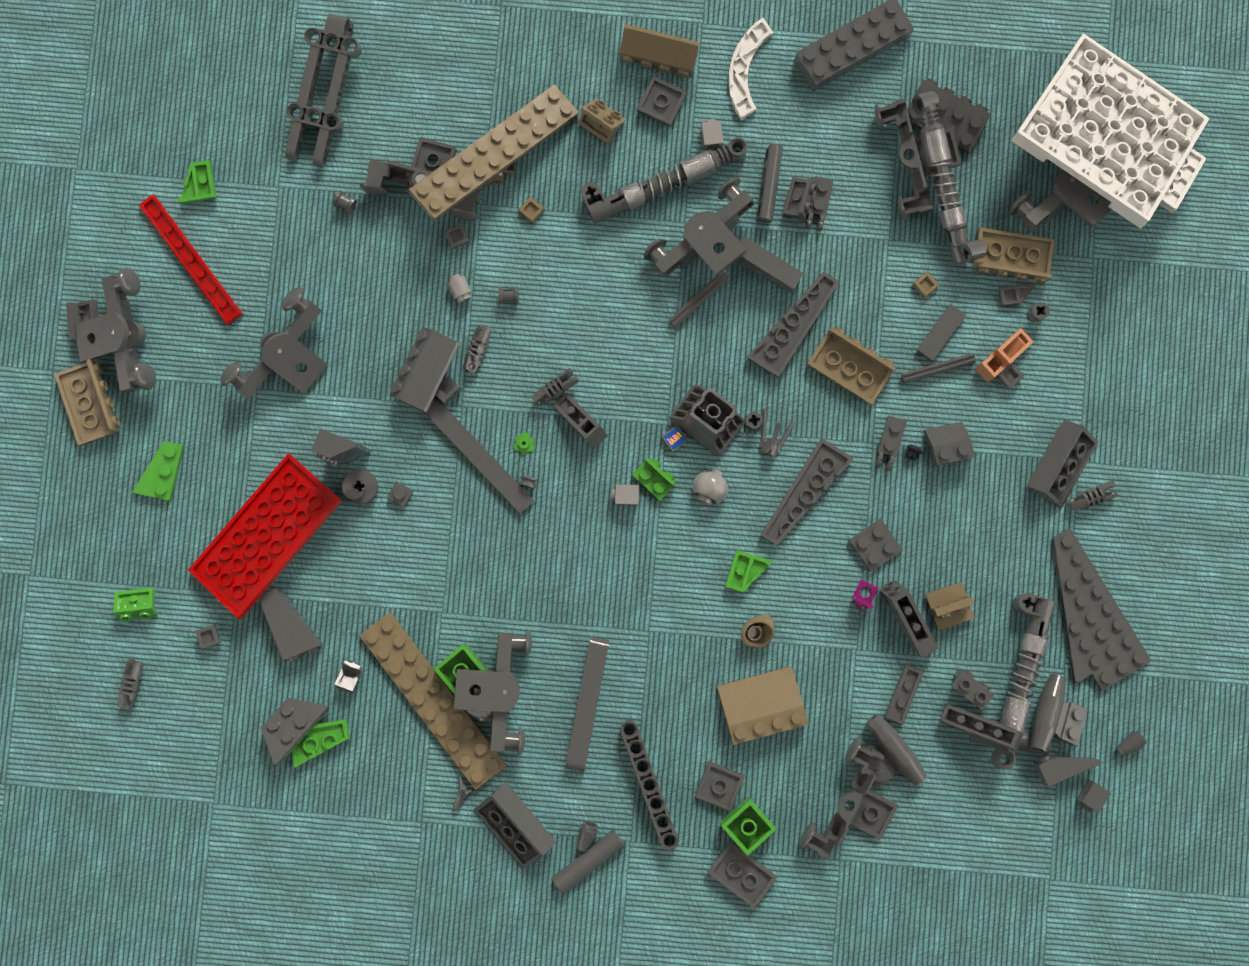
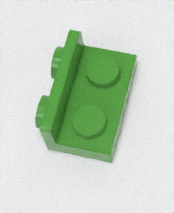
(654, 478)
(135, 604)

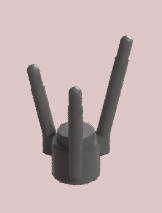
(770, 446)

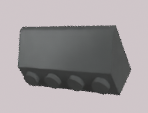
(424, 369)
(337, 449)
(1062, 463)
(515, 825)

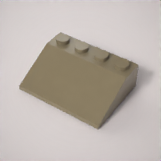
(762, 705)

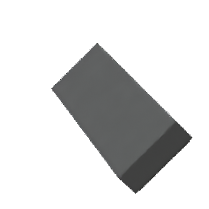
(940, 332)
(903, 694)

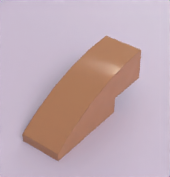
(1004, 355)

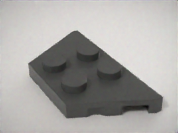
(289, 726)

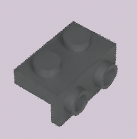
(799, 197)
(80, 312)
(972, 690)

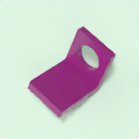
(862, 602)

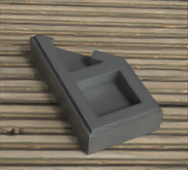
(1014, 294)

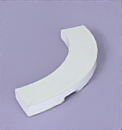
(740, 65)

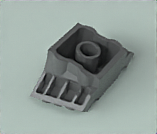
(707, 418)

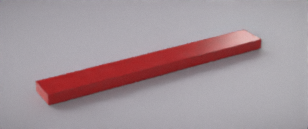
(190, 259)

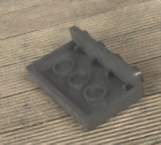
(956, 113)

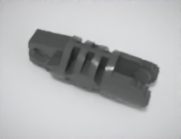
(477, 348)
(555, 387)
(1093, 496)
(130, 683)

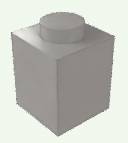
(711, 134)
(625, 494)

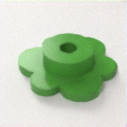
(524, 437)

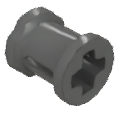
(344, 202)
(508, 295)
(1033, 310)
(757, 416)

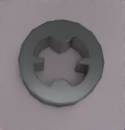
(528, 481)

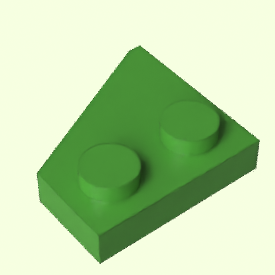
(199, 183)
(745, 570)

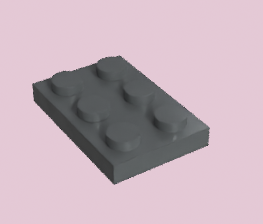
(742, 874)

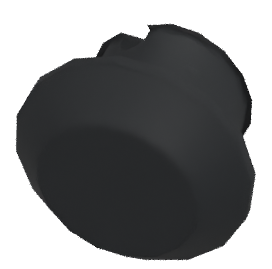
(913, 451)

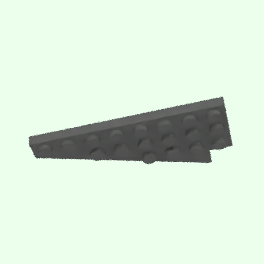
(1095, 627)

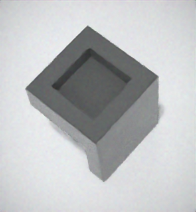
(447, 390)

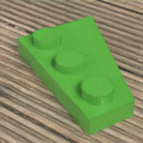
(161, 473)
(320, 739)

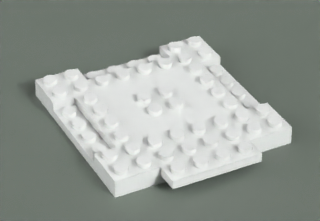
(1116, 132)

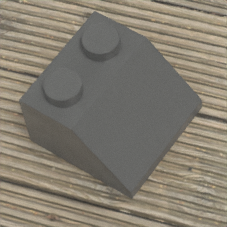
(949, 444)

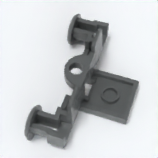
(921, 201)
(870, 810)

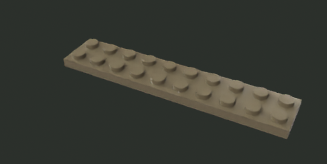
(493, 152)
(432, 700)

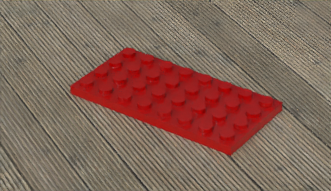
(264, 536)

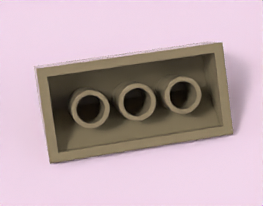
(659, 51)

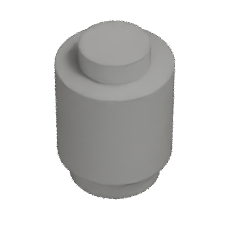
(459, 288)

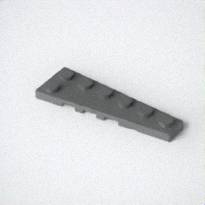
(784, 338)
(814, 478)

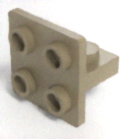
(600, 120)
(950, 606)

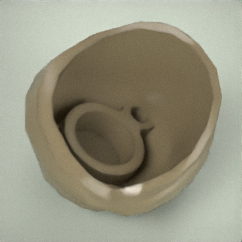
(758, 631)

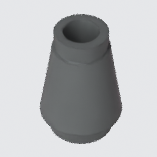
(1131, 743)
(587, 833)

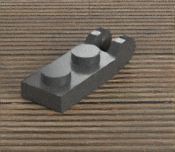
(820, 201)
(890, 441)

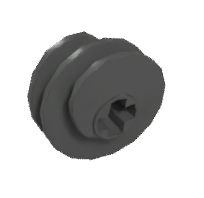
(355, 495)

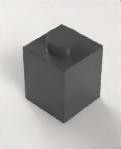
(1093, 796)

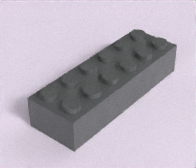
(853, 44)

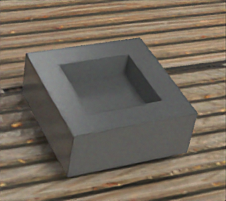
(456, 236)
(1010, 376)
(400, 494)
(208, 636)

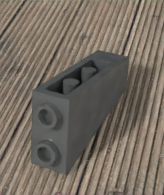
(768, 265)
(909, 618)
(288, 626)

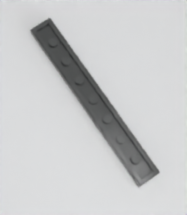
(478, 456)

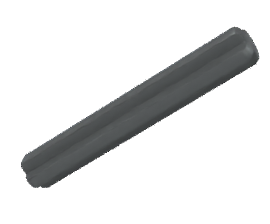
(698, 299)
(938, 368)

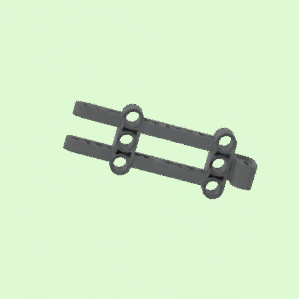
(342, 30)

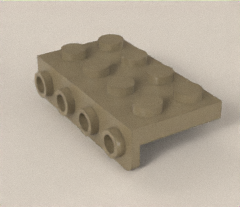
(1015, 255)
(851, 365)
(87, 402)

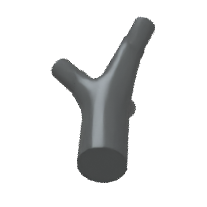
(461, 795)

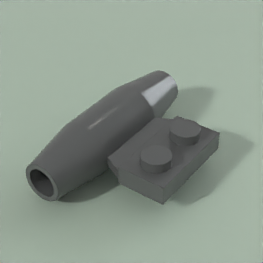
(1056, 717)
(896, 754)

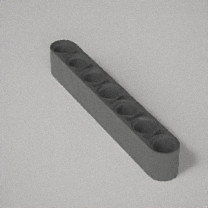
(587, 704)
(649, 794)

